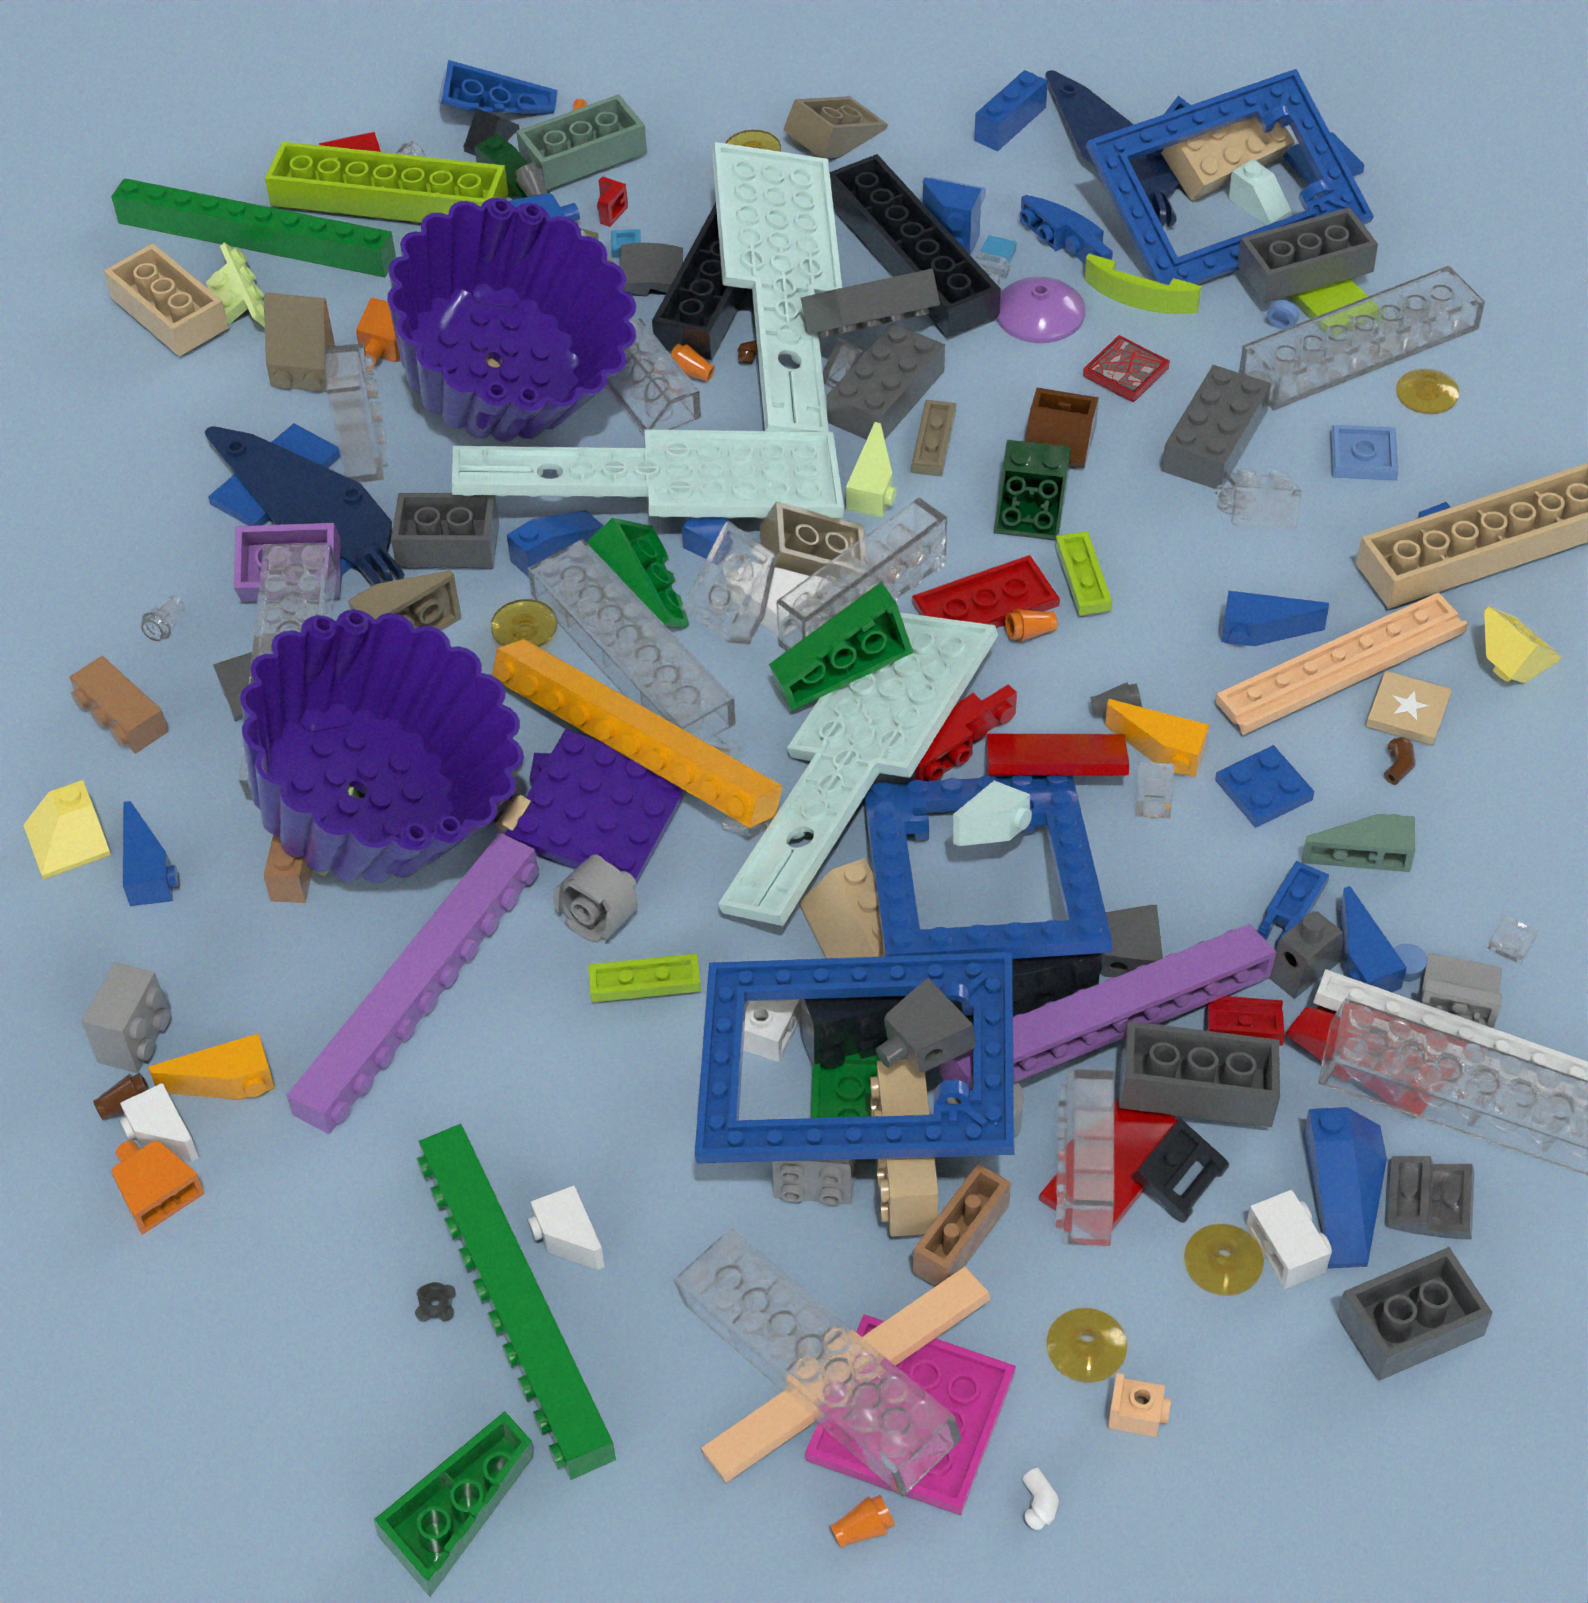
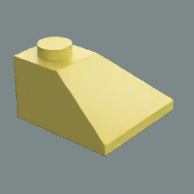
(1515, 648)
(65, 831)

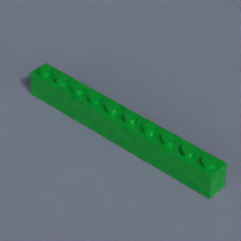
(254, 227)
(516, 1304)

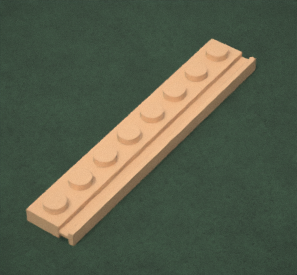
(1340, 663)

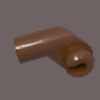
(747, 351)
(1404, 760)

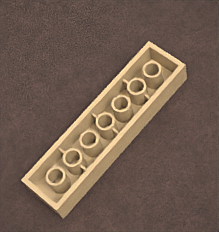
(1477, 538)

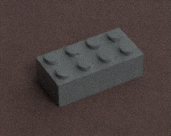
(1307, 255)
(870, 303)
(886, 382)
(1216, 427)
(1200, 1074)

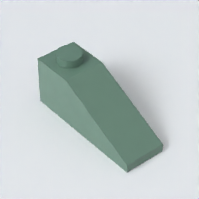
(1368, 843)

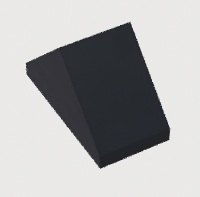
(485, 126)

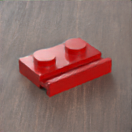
(1247, 1017)

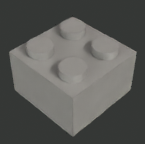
(126, 1017)

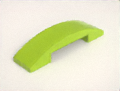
(1141, 293)

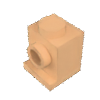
(1138, 1406)

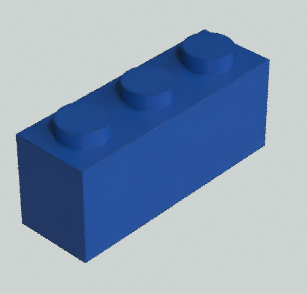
(1010, 110)

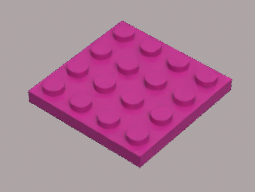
(968, 1387)

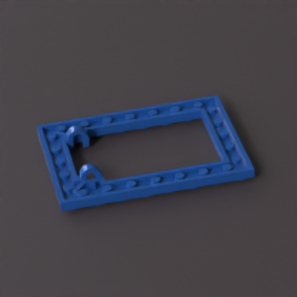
(1270, 100)
(1054, 802)
(974, 1128)

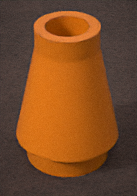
(692, 362)
(1029, 624)
(863, 1522)

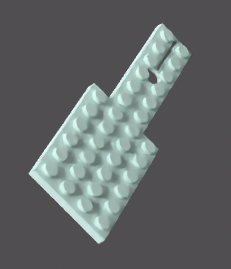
(784, 247)
(677, 470)
(850, 738)

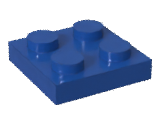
(1264, 786)

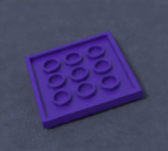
(596, 804)

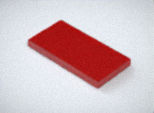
(990, 594)
(1057, 754)
(1134, 1138)

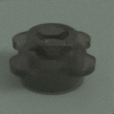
(435, 1292)

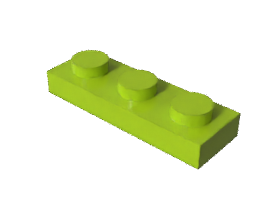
(1083, 573)
(644, 977)

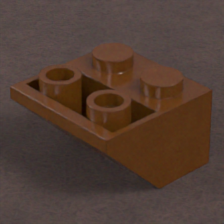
(1063, 421)

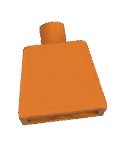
(377, 332)
(154, 1183)

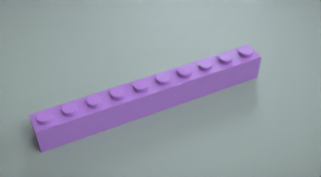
(413, 984)
(1144, 995)

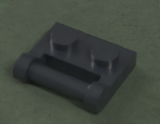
(1171, 1161)

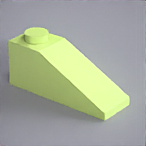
(871, 481)

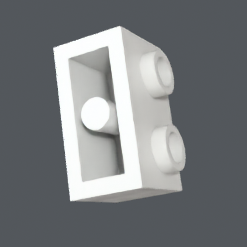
(770, 1026)

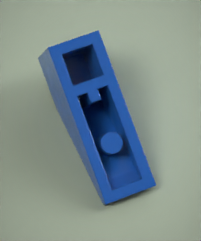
(547, 536)
(1266, 619)
(145, 863)
(1366, 949)

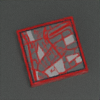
(1126, 368)

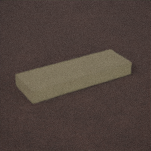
(933, 438)

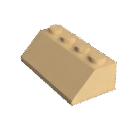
(845, 912)

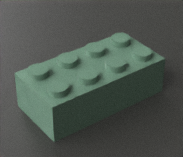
(583, 141)

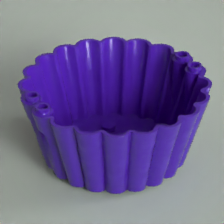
(513, 291)
(388, 717)

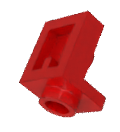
(612, 200)

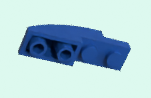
(1063, 228)

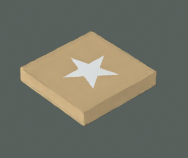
(1409, 707)

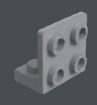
(1463, 988)
(814, 1181)

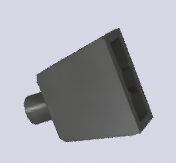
(1134, 940)
(1314, 946)
(925, 1030)

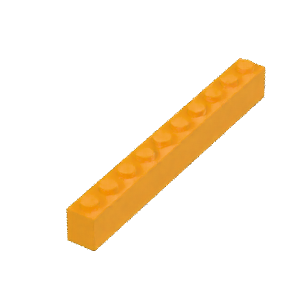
(638, 733)

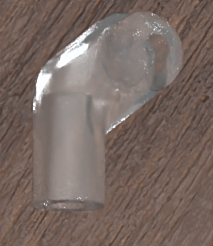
(733, 826)

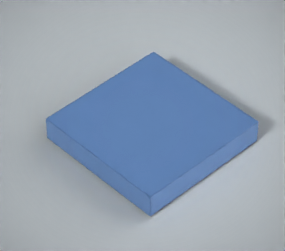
(1364, 452)

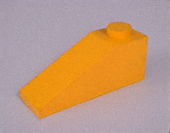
(1160, 735)
(223, 1071)

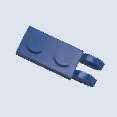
(1294, 898)

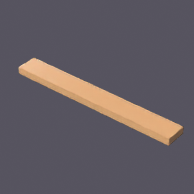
(894, 1338)

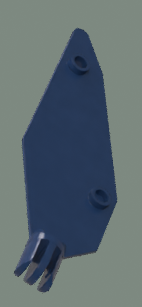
(1092, 117)
(308, 493)

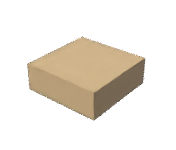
(512, 812)

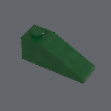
(500, 152)

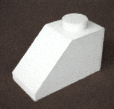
(154, 1118)
(566, 1228)

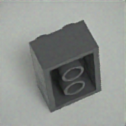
(444, 530)
(1414, 1313)

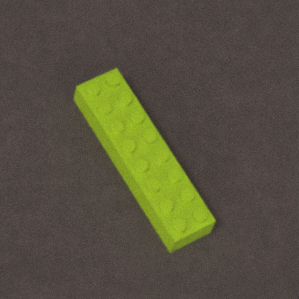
(377, 182)

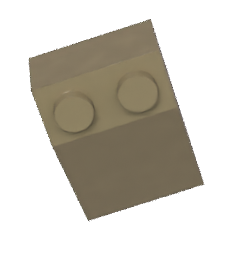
(831, 125)
(296, 341)
(806, 538)
(420, 599)

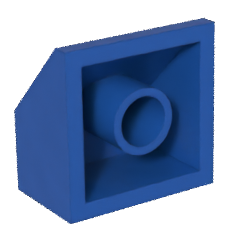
(955, 208)

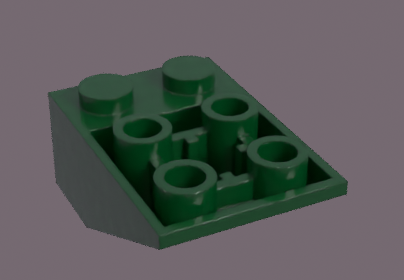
(1032, 489)

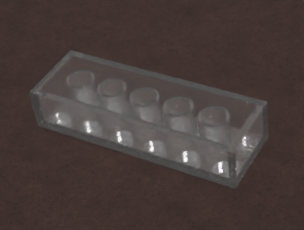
(896, 553)

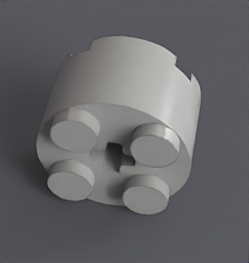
(596, 898)

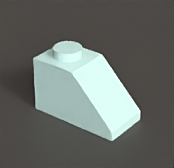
(1258, 193)
(992, 816)

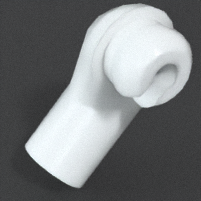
(1044, 1502)

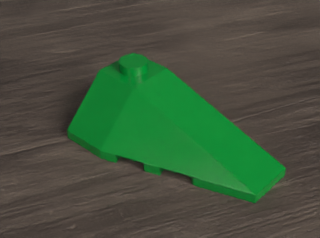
(639, 561)

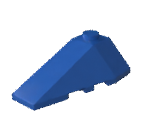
(476, 88)
(1347, 1180)

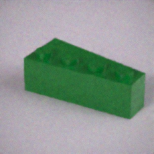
(843, 649)
(450, 1505)

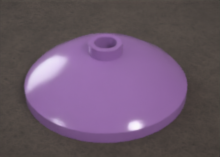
(1040, 310)

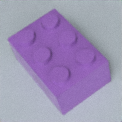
(249, 551)

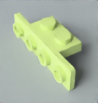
(236, 287)

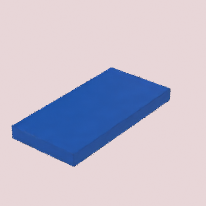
(237, 501)

